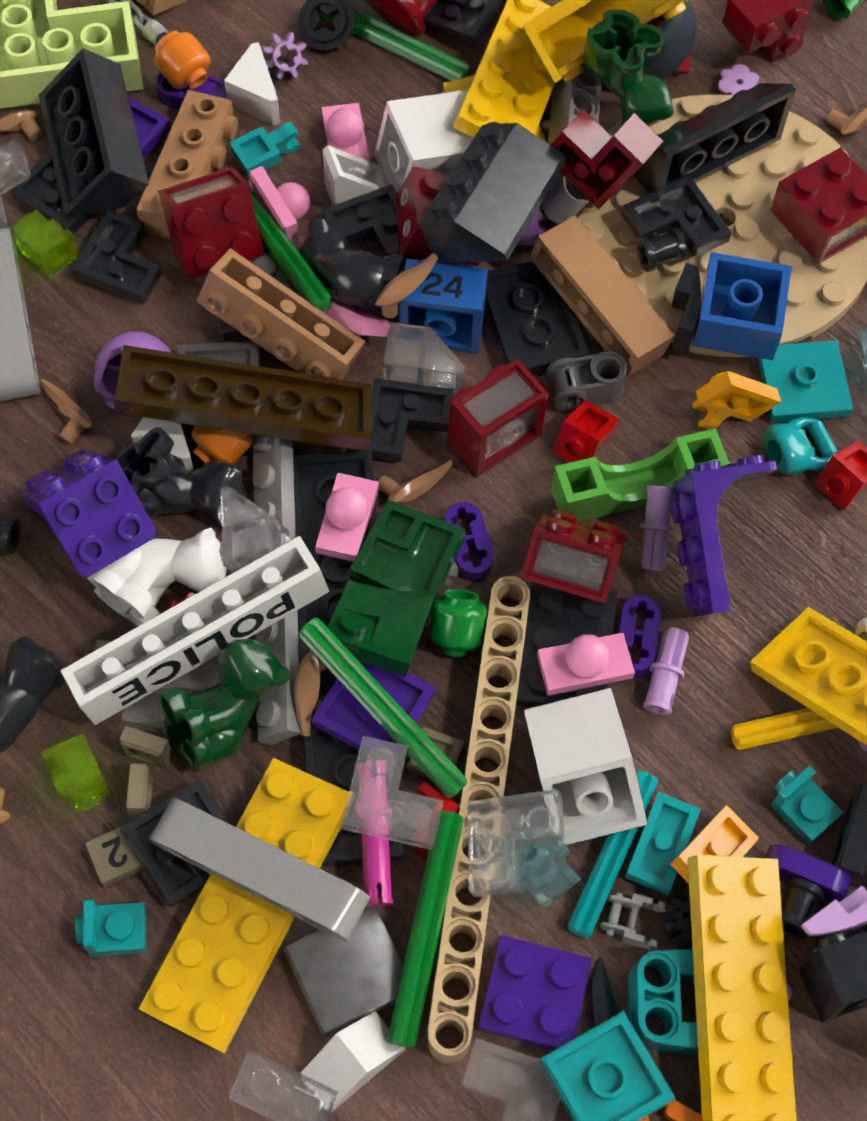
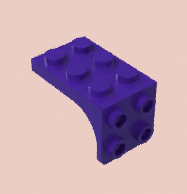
(90, 510)
(696, 512)

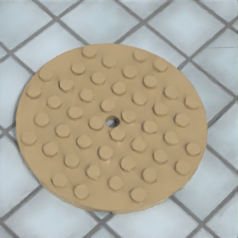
(744, 195)

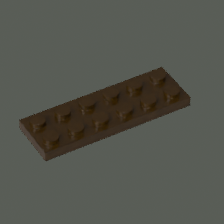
(243, 398)

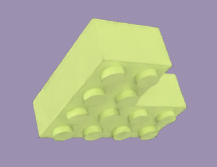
(42, 40)

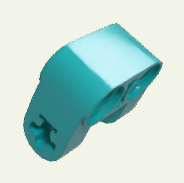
(663, 1001)

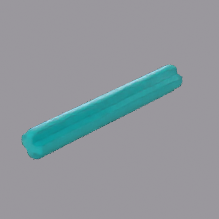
(607, 868)

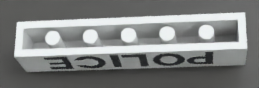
(195, 630)

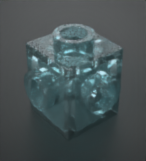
(546, 871)

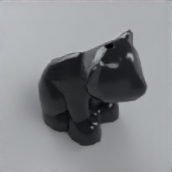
(351, 273)
(168, 486)
(28, 679)

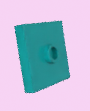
(808, 381)
(607, 1075)

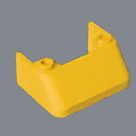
(563, 29)

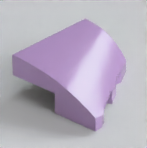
(840, 917)

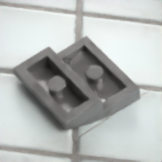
(347, 977)

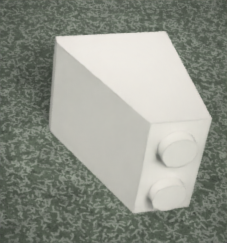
(421, 136)
(589, 761)

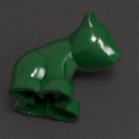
(617, 56)
(213, 722)

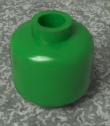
(457, 622)

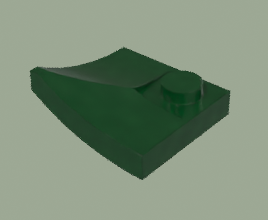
(408, 551)
(381, 624)

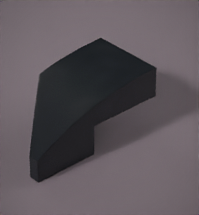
(687, 299)

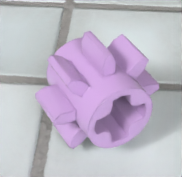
(294, 57)

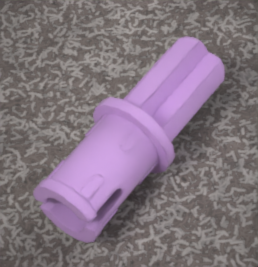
(656, 527)
(666, 671)

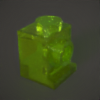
(44, 243)
(76, 772)

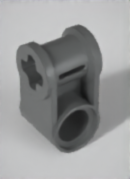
(584, 380)

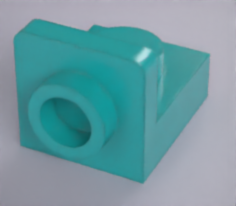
(805, 805)
(112, 928)

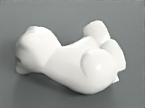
(142, 576)

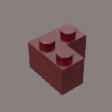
(768, 25)
(603, 163)

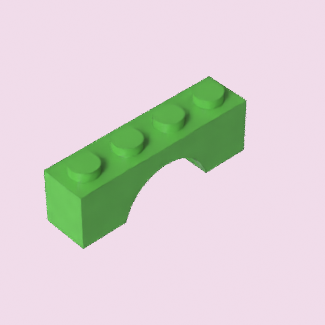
(600, 489)

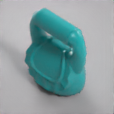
(792, 449)

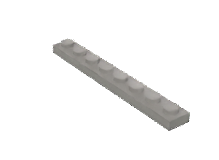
(275, 494)

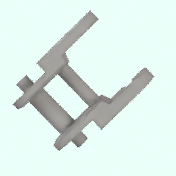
(629, 933)

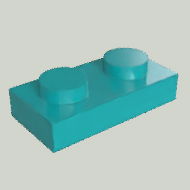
(661, 842)

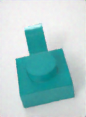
(264, 149)

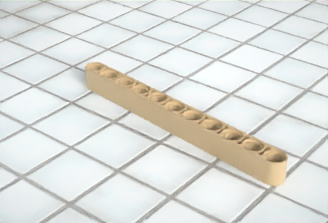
(480, 785)

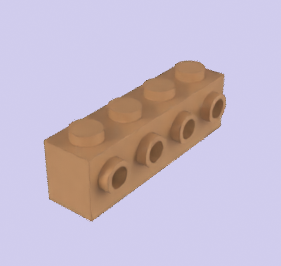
(191, 151)
(601, 294)
(278, 318)

